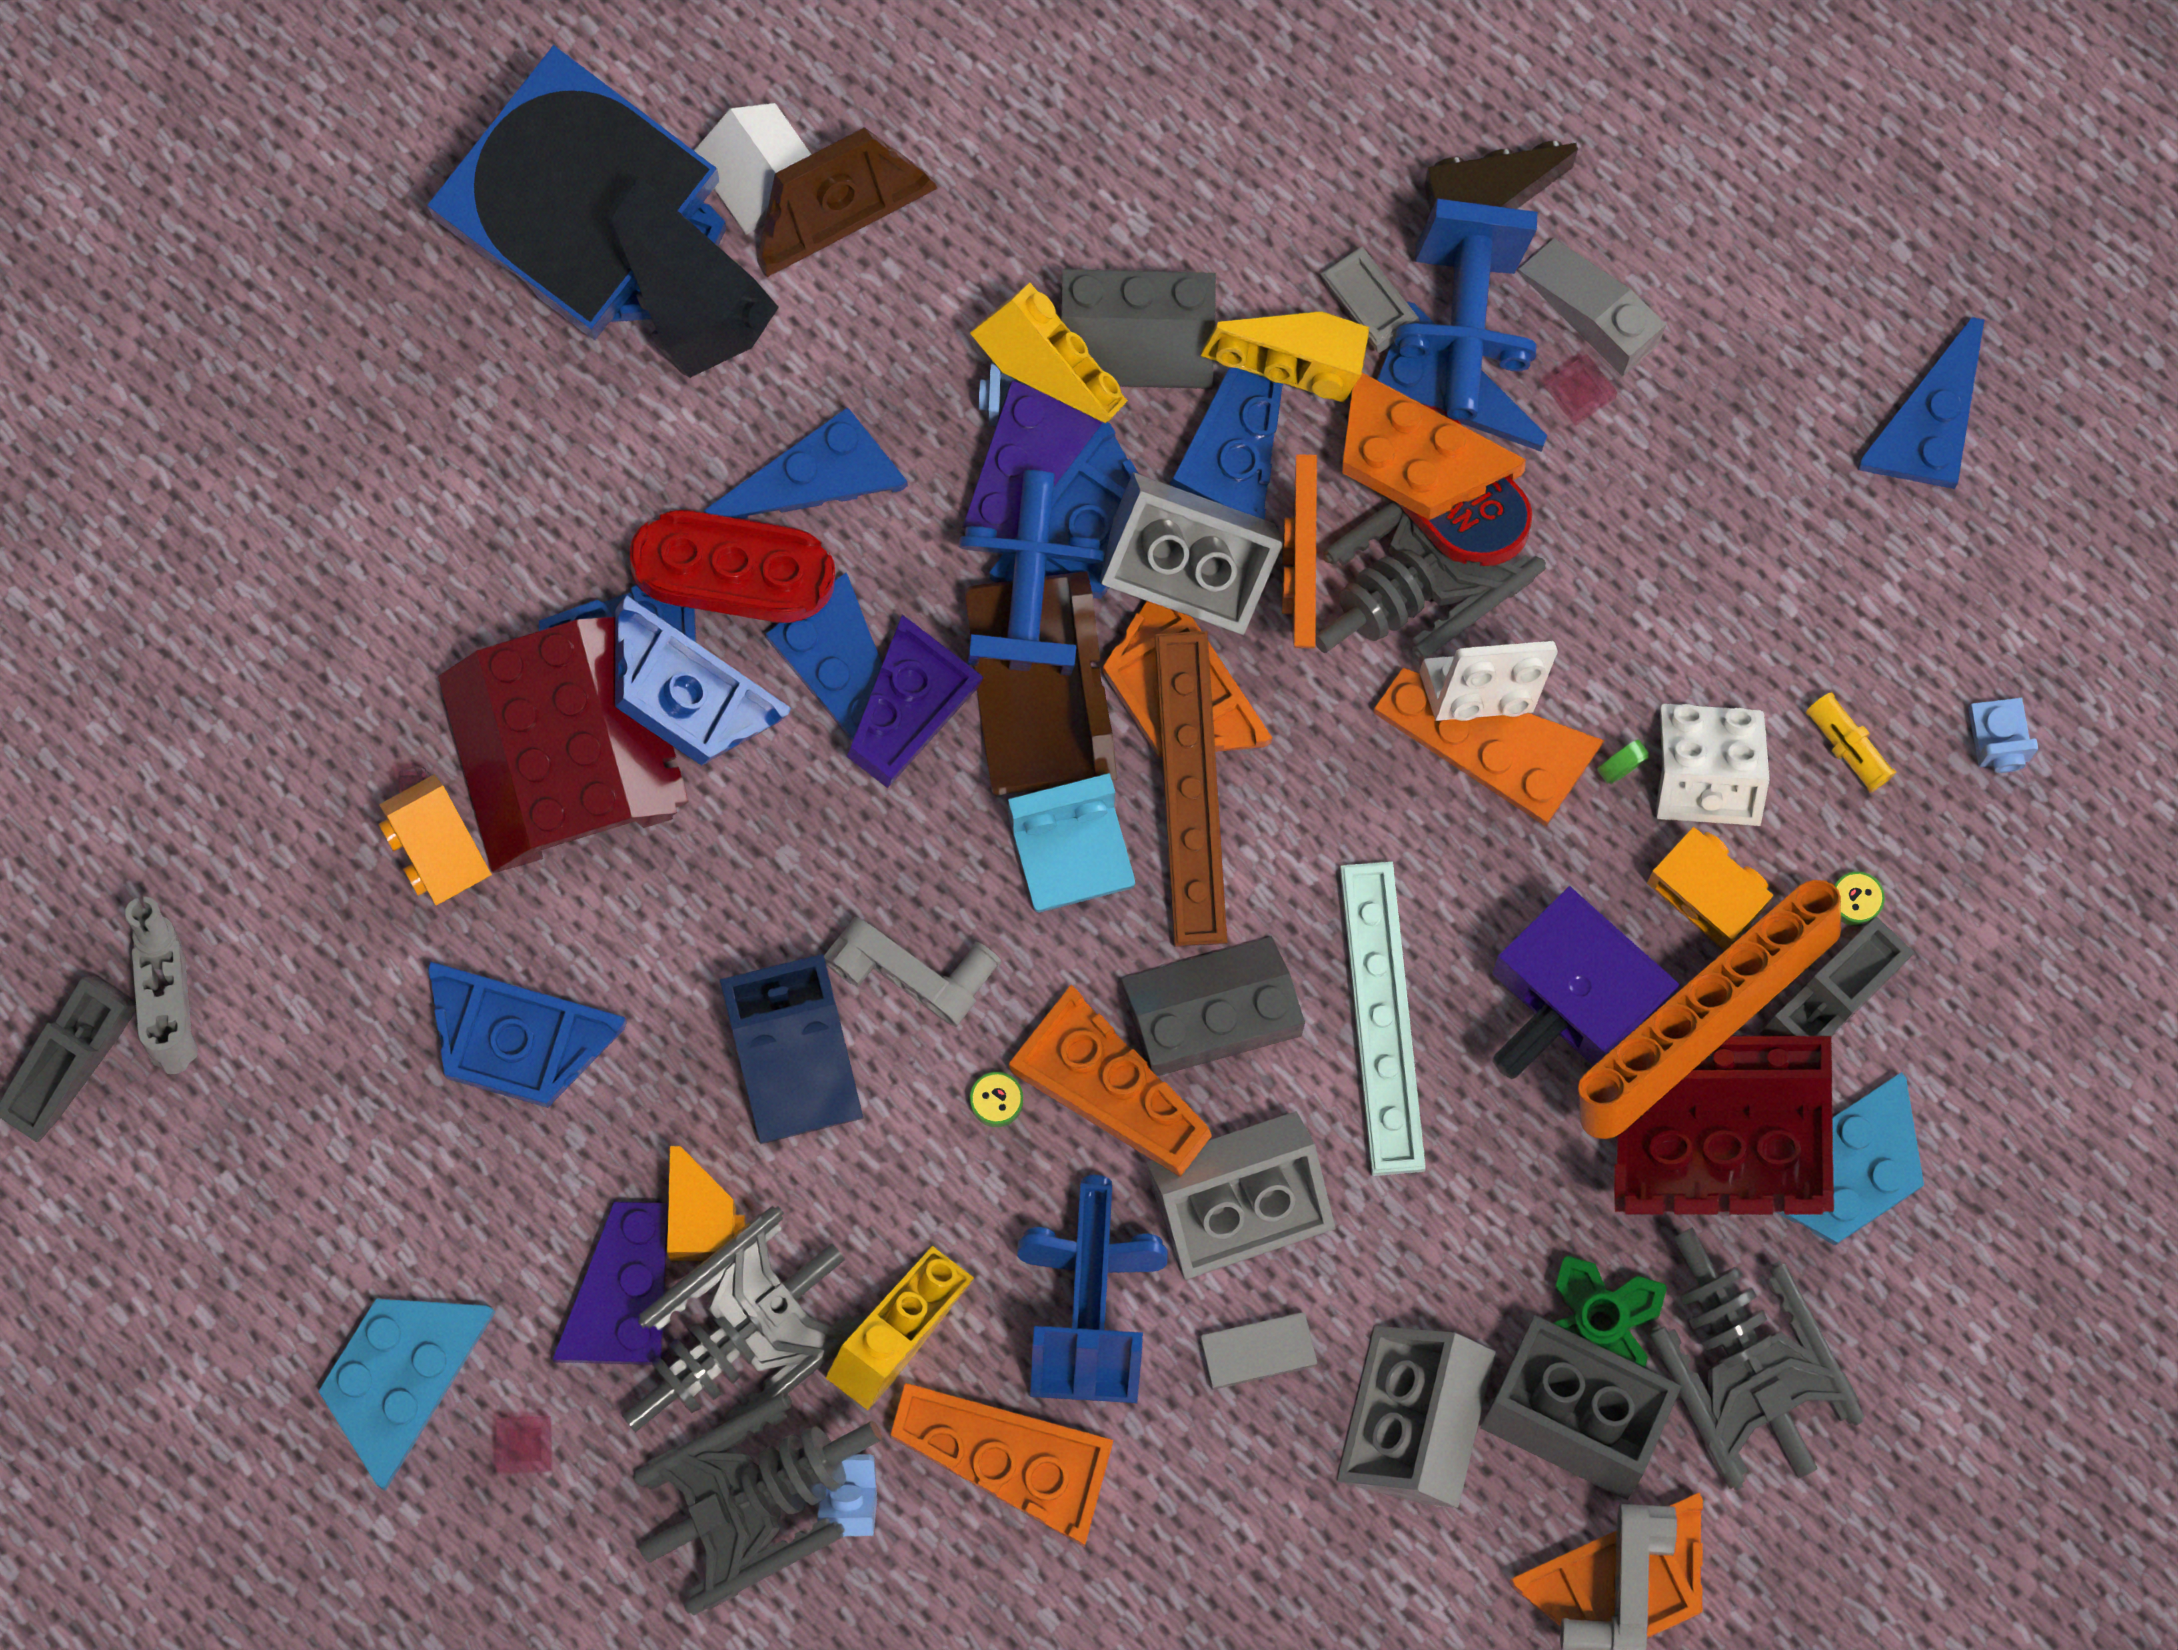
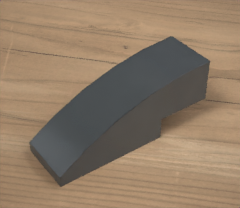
(1842, 984)
(66, 1056)

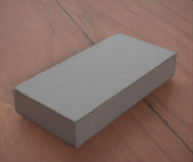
(1369, 297)
(1258, 1350)

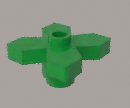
(1627, 1307)

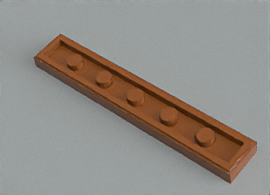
(1190, 789)

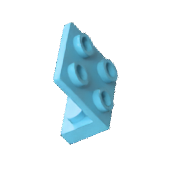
(1070, 843)

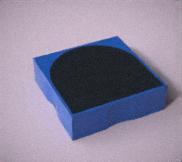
(547, 176)

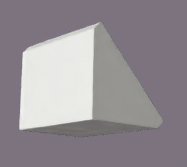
(748, 151)

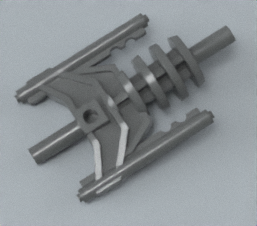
(1416, 573)
(754, 1320)
(1757, 1375)
(738, 1501)

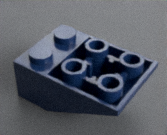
(791, 1048)

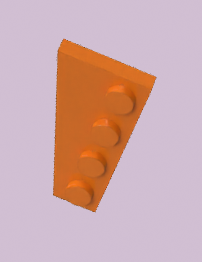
(1516, 757)
(1099, 1077)
(1016, 1458)

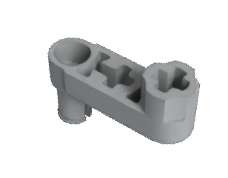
(950, 998)
(165, 1019)
(1639, 1533)

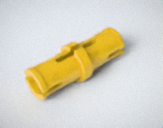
(1850, 742)

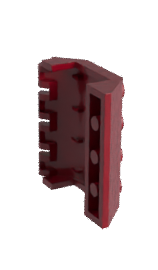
(550, 747)
(1736, 1135)

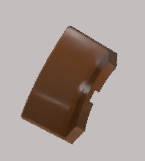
(1035, 722)

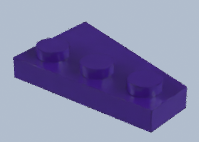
(1029, 435)
(910, 702)
(618, 1286)

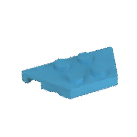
(1872, 1162)
(398, 1376)

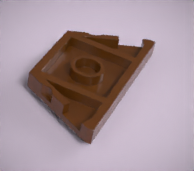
(835, 196)

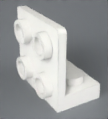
(1488, 680)
(1712, 765)

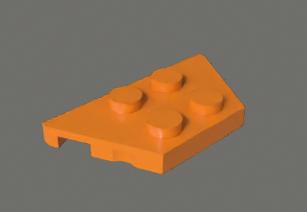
(1418, 453)
(1300, 552)
(1133, 677)
(1583, 1580)

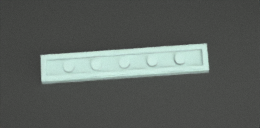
(1382, 1019)

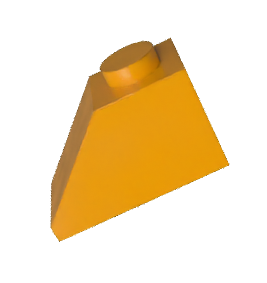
(699, 1211)

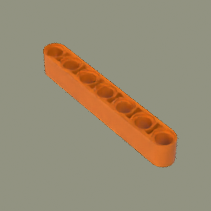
(1709, 1009)

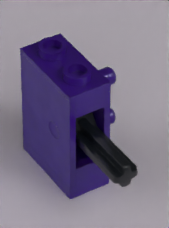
(1579, 983)

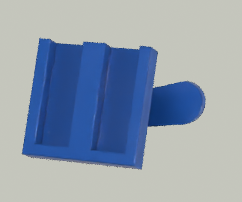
(1474, 242)
(1031, 553)
(1088, 1359)

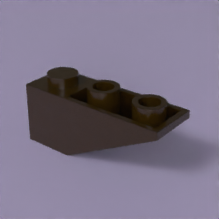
(1500, 176)

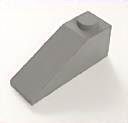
(1595, 305)

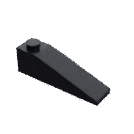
(693, 290)

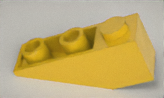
(1299, 350)
(1040, 351)
(898, 1328)

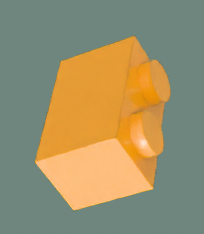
(434, 840)
(1711, 887)

